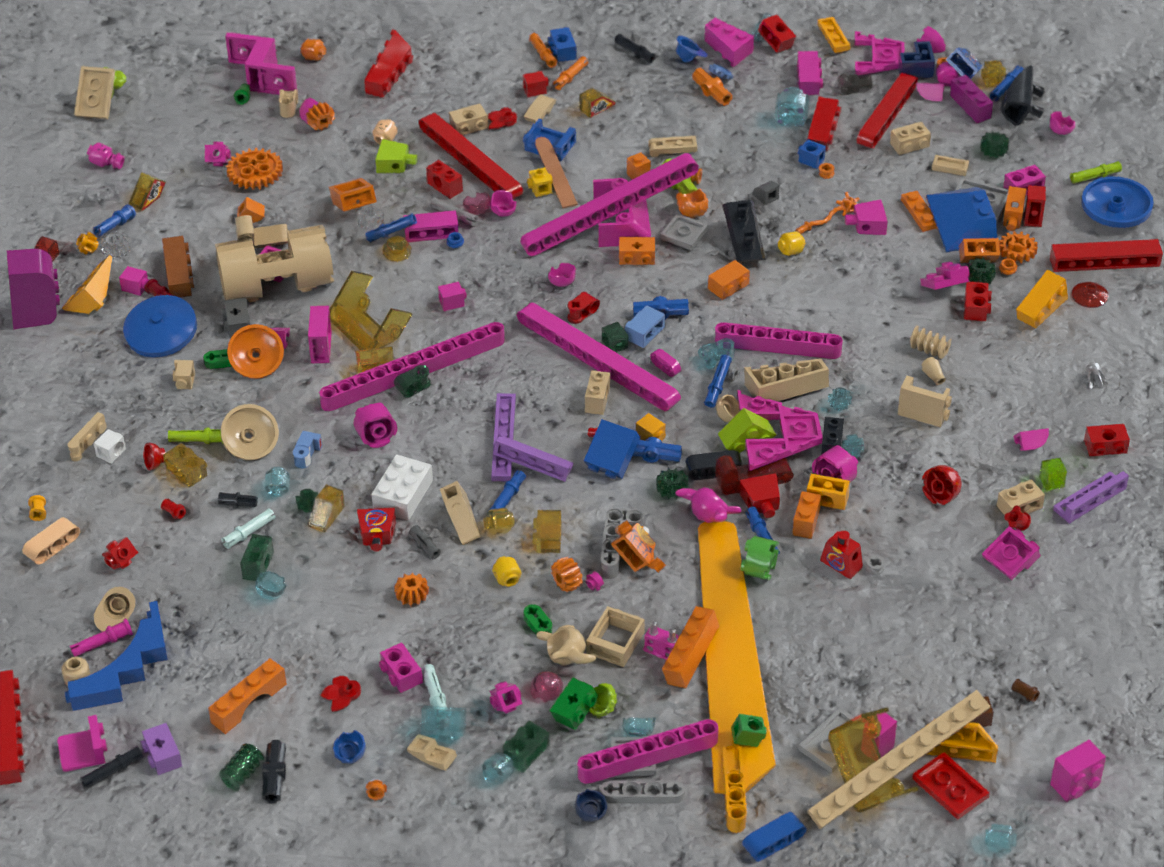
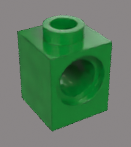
(748, 730)

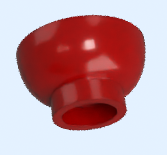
(153, 456)

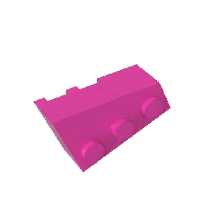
(729, 41)

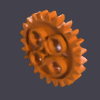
(254, 168)

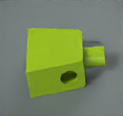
(393, 157)

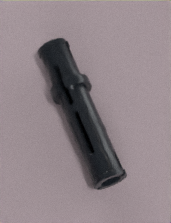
(639, 50)
(108, 769)

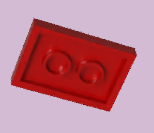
(950, 785)

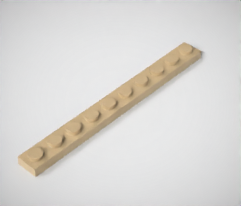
(898, 759)

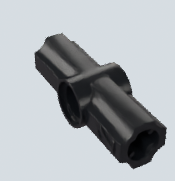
(273, 771)

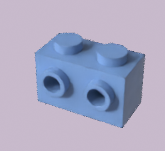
(645, 326)

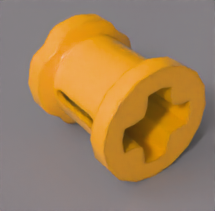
(37, 510)

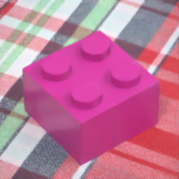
(1078, 770)

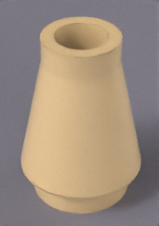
(933, 370)

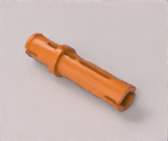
(545, 53)
(567, 76)

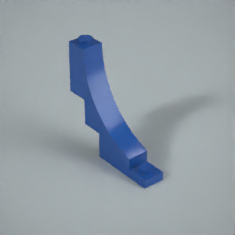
(105, 685)

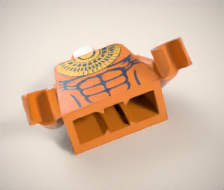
(636, 547)

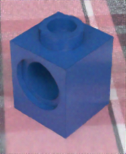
(811, 154)

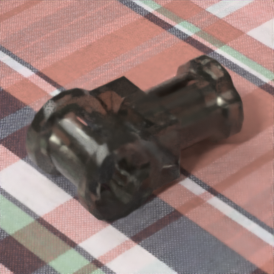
(854, 83)

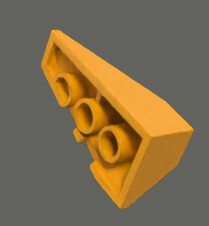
(92, 291)

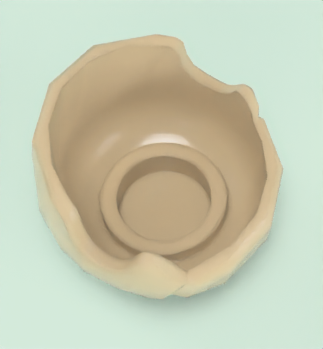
(727, 407)

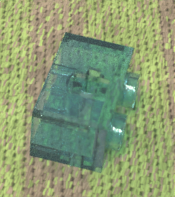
(453, 715)

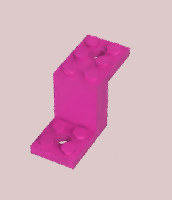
(260, 63)

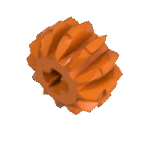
(320, 116)
(566, 574)
(411, 589)

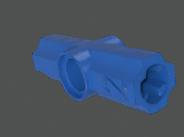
(666, 306)
(654, 449)

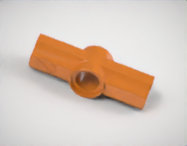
(712, 86)

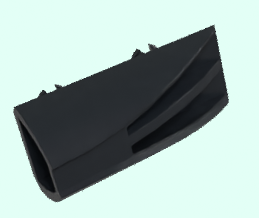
(1018, 98)
(744, 230)

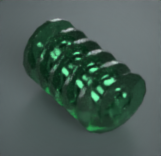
(241, 766)

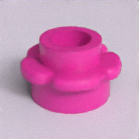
(117, 161)
(594, 581)

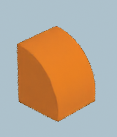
(251, 208)

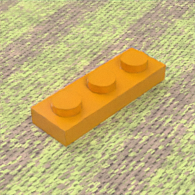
(833, 34)

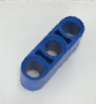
(774, 836)

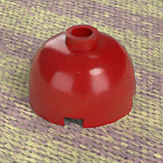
(941, 484)

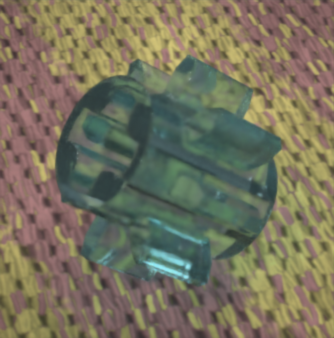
(839, 398)
(853, 445)

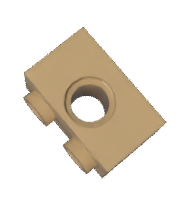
(469, 119)
(597, 392)

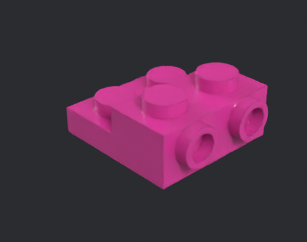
(946, 276)
(1012, 553)

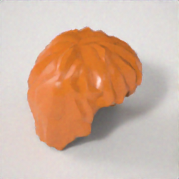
(692, 204)

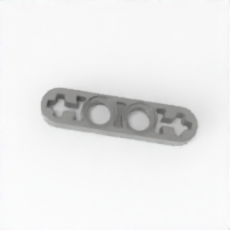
(642, 788)

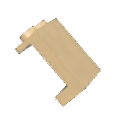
(923, 404)

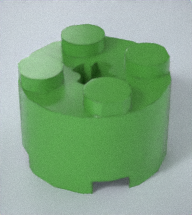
(760, 557)

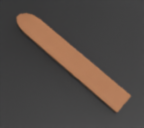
(554, 168)

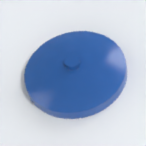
(1117, 202)
(160, 326)

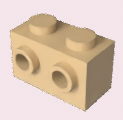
(910, 138)
(1025, 495)

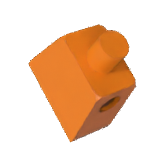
(1014, 215)

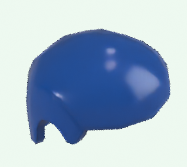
(349, 747)

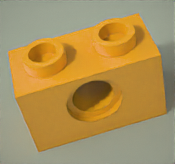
(833, 491)

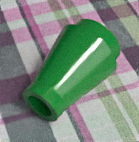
(242, 94)

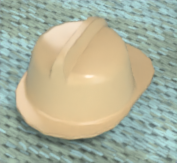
(114, 607)

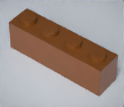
(177, 266)

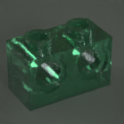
(526, 745)

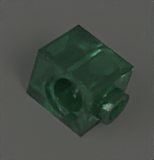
(614, 337)

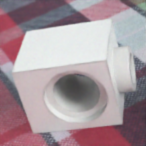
(109, 446)

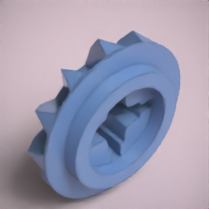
(720, 71)

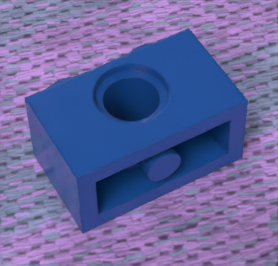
(562, 44)

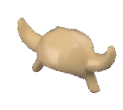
(566, 646)

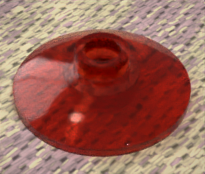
(1090, 294)

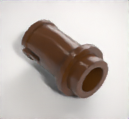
(1025, 690)

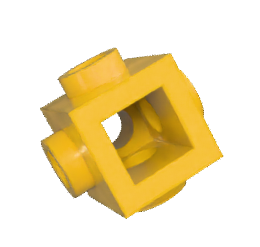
(540, 182)

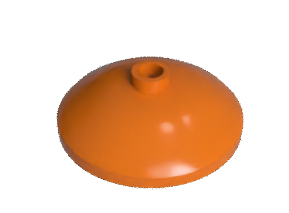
(252, 340)

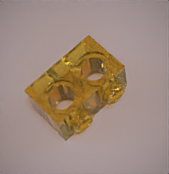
(185, 465)

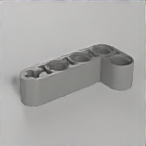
(609, 556)

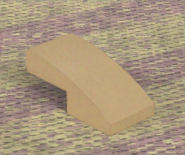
(539, 108)
(429, 752)

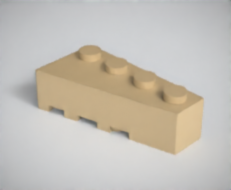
(787, 379)

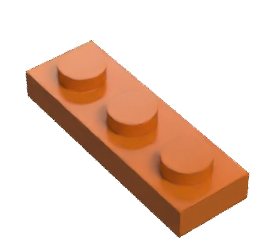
(919, 210)

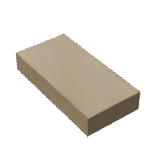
(950, 165)

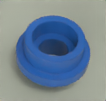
(455, 240)

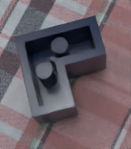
(919, 62)

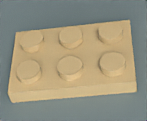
(94, 92)

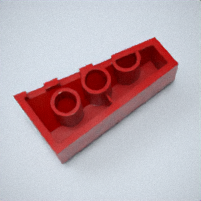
(388, 66)

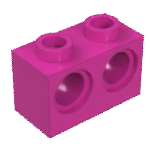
(1023, 177)
(400, 667)

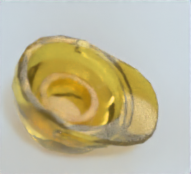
(396, 249)

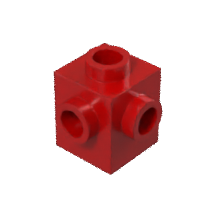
(119, 553)

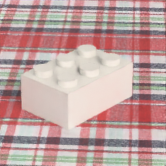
(403, 486)

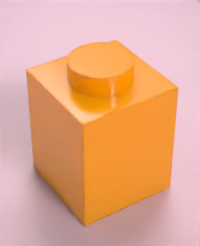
(650, 427)

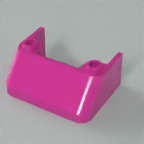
(629, 224)

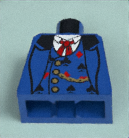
(965, 63)

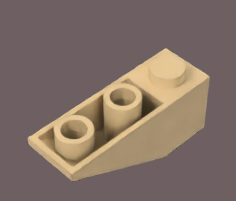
(460, 512)

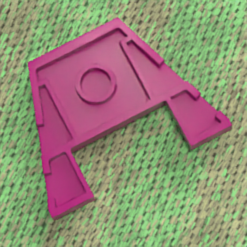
(884, 54)

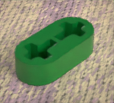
(219, 359)
(541, 618)

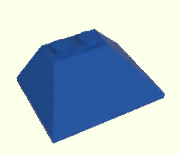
(962, 216)

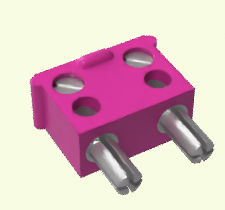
(659, 641)

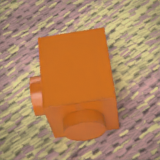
(638, 165)

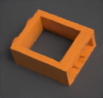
(347, 193)

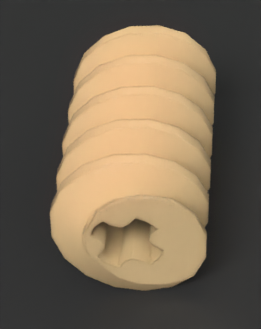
(928, 343)

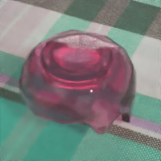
(478, 204)
(546, 686)

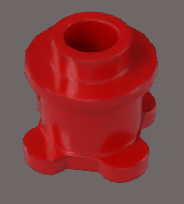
(1018, 519)

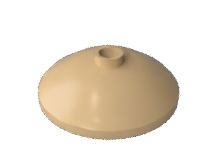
(251, 420)

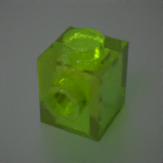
(1053, 474)

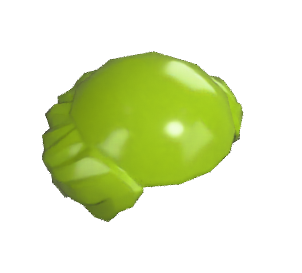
(605, 701)

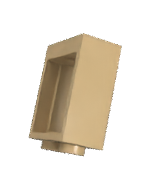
(609, 651)

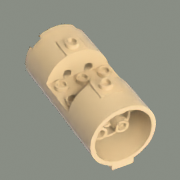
(306, 258)

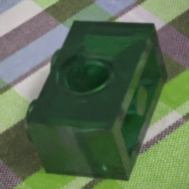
(256, 556)

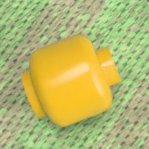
(791, 243)
(506, 571)

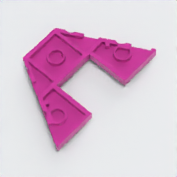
(798, 428)

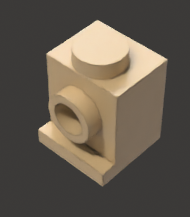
(184, 374)

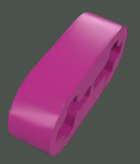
(665, 362)

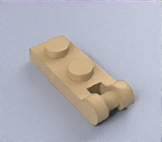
(672, 145)
(86, 436)

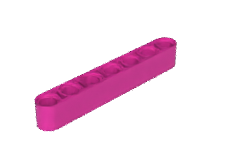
(781, 340)
(647, 751)

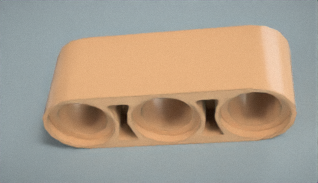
(51, 540)

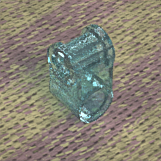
(716, 349)

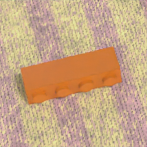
(690, 647)

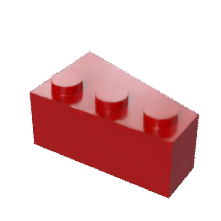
(824, 121)

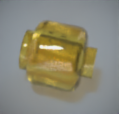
(499, 521)

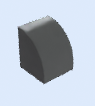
(767, 192)

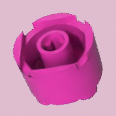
(375, 425)
(836, 464)

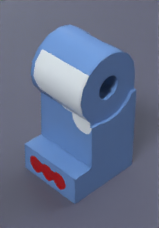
(305, 447)

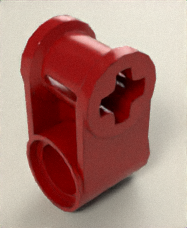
(582, 307)

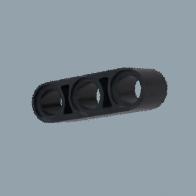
(704, 465)

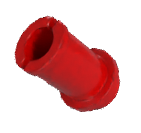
(177, 510)

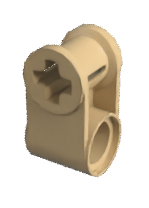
(288, 101)

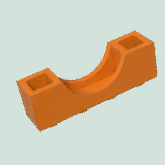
(229, 709)

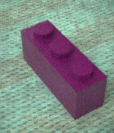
(971, 99)

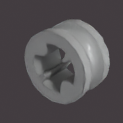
(875, 565)

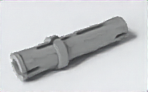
(462, 214)

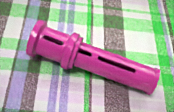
(110, 634)

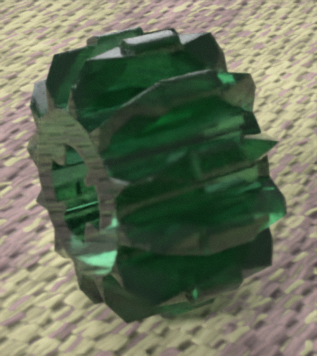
(994, 144)
(981, 271)
(670, 481)

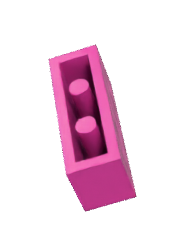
(809, 72)
(432, 226)

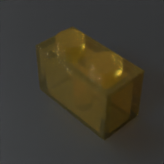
(548, 531)

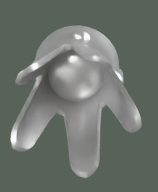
(1093, 371)

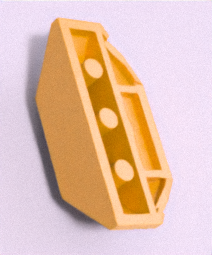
(968, 743)

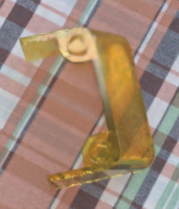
(350, 315)
(857, 750)

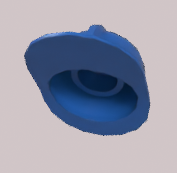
(688, 49)

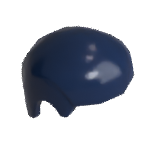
(590, 805)

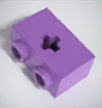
(161, 749)

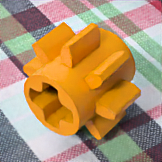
(87, 243)

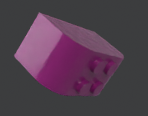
(32, 288)

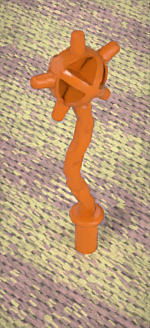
(847, 205)

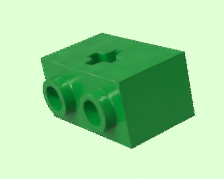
(574, 703)

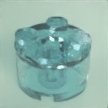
(792, 107)

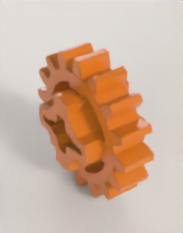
(1019, 247)

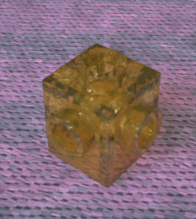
(993, 73)

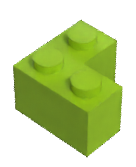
(745, 426)

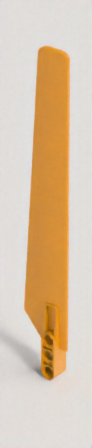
(732, 671)

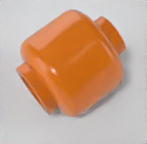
(313, 49)

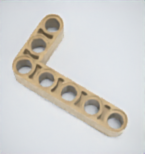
(261, 236)

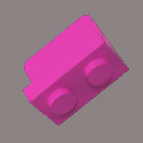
(83, 748)

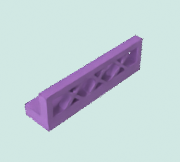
(532, 458)
(1091, 496)

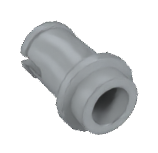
(732, 372)

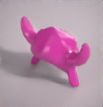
(707, 504)

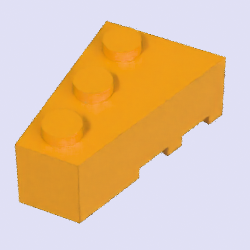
(1043, 299)

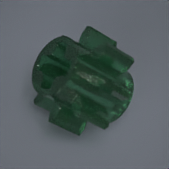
(306, 500)

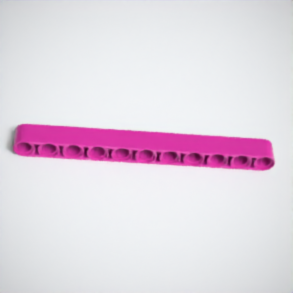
(609, 204)
(599, 356)
(434, 357)

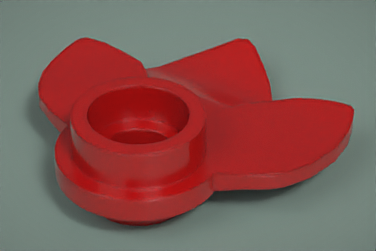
(501, 118)
(341, 692)

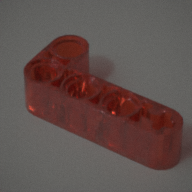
(729, 475)

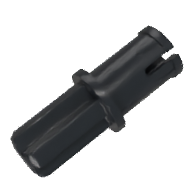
(237, 499)

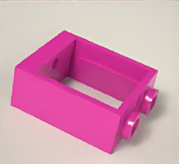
(319, 334)

